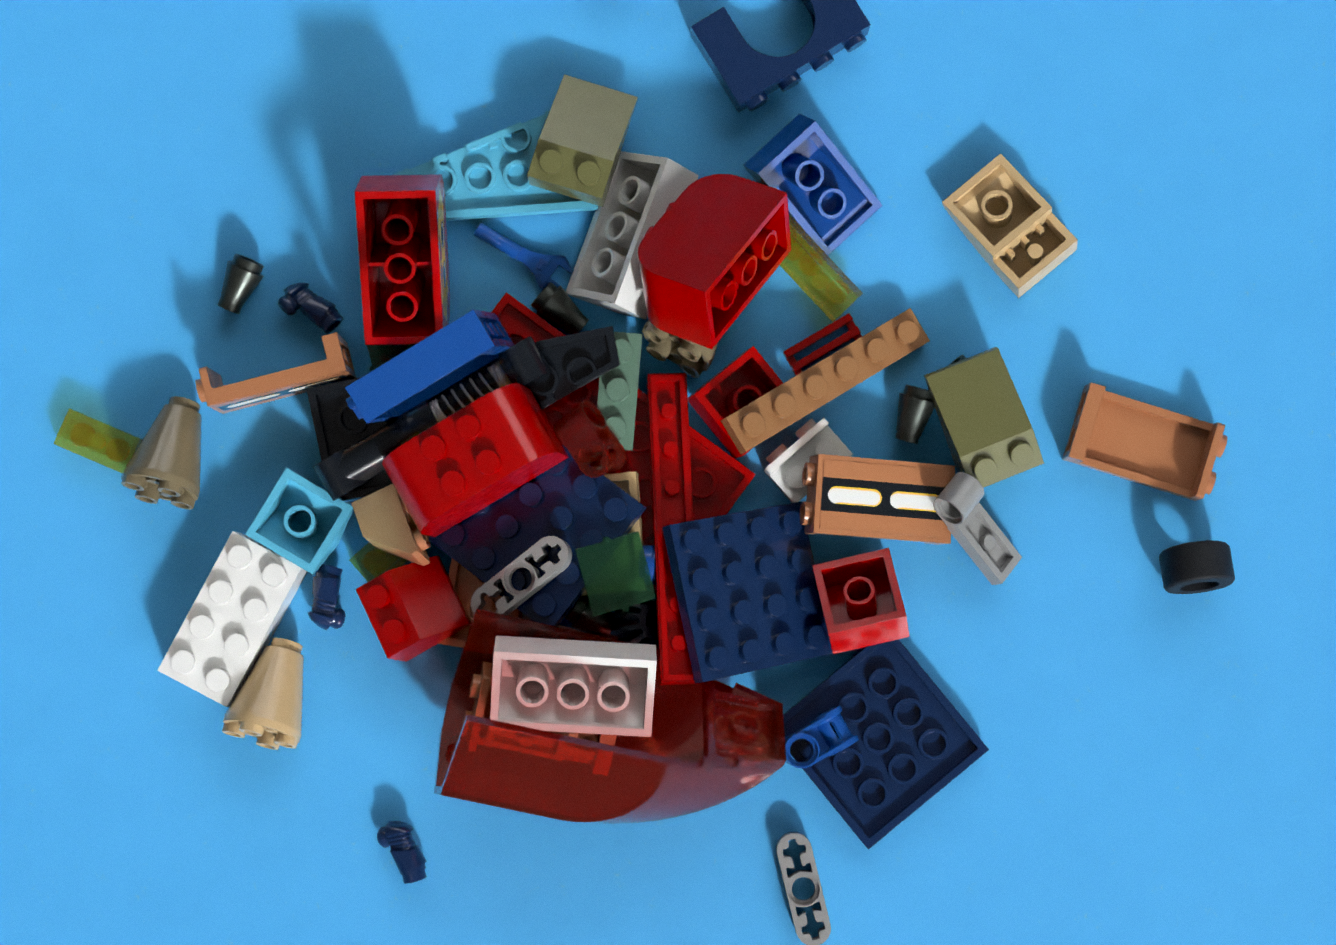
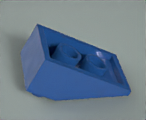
(819, 182)

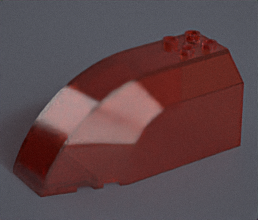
(701, 751)

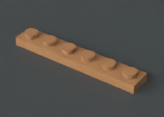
(825, 381)

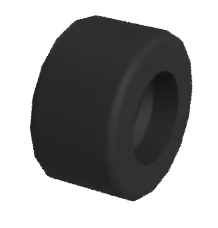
(1196, 567)

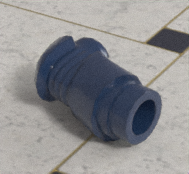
(314, 307)
(325, 594)
(403, 850)

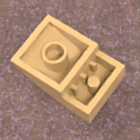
(1010, 225)

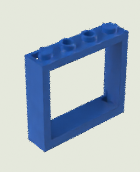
(428, 367)

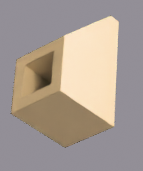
(390, 527)

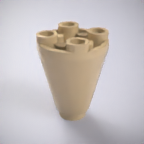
(270, 698)

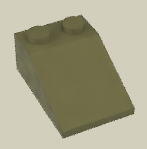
(582, 140)
(983, 418)

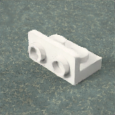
(788, 464)

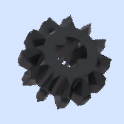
(636, 624)

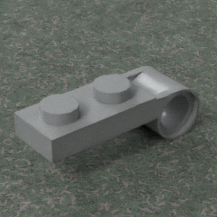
(975, 529)

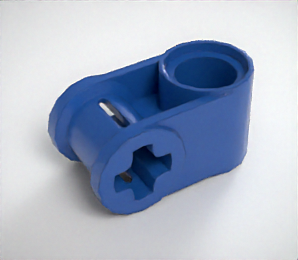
(821, 738)

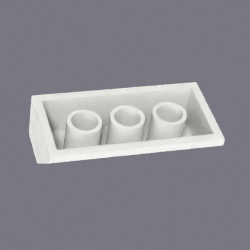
(609, 261)
(574, 685)

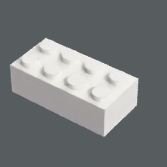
(232, 619)

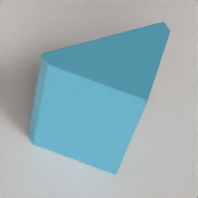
(300, 522)

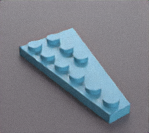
(492, 179)

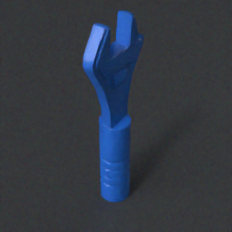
(539, 264)

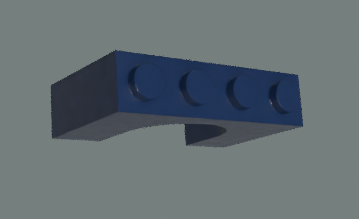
(751, 75)

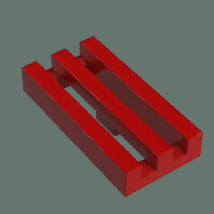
(853, 332)

